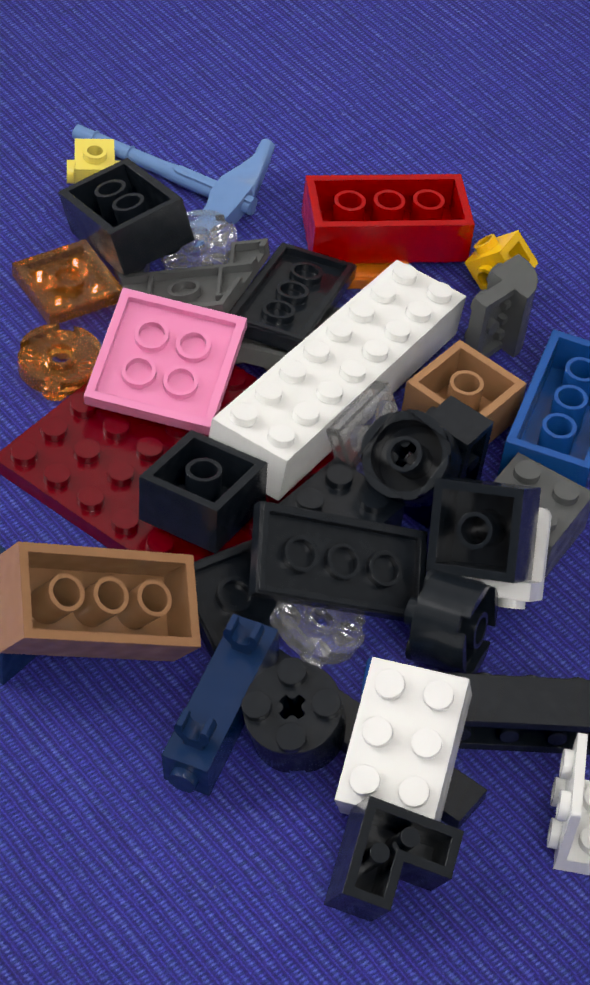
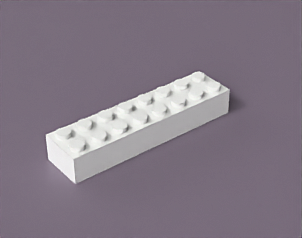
(372, 338)

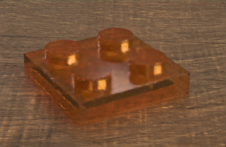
(67, 282)

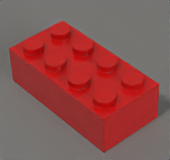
(388, 217)

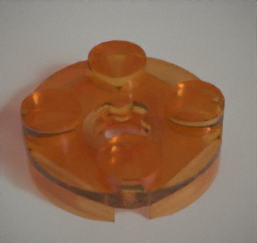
(52, 377)

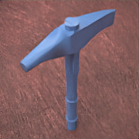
(230, 195)

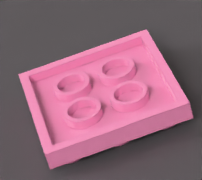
(165, 361)

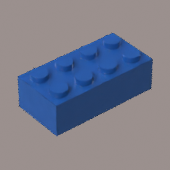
(556, 411)

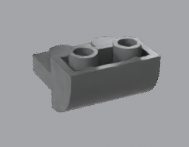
(504, 309)

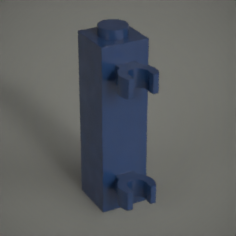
(215, 713)

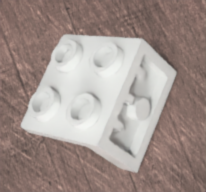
(571, 826)

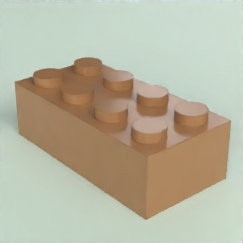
(97, 602)

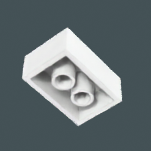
(405, 738)

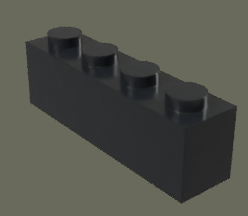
(525, 713)

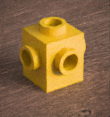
(495, 250)

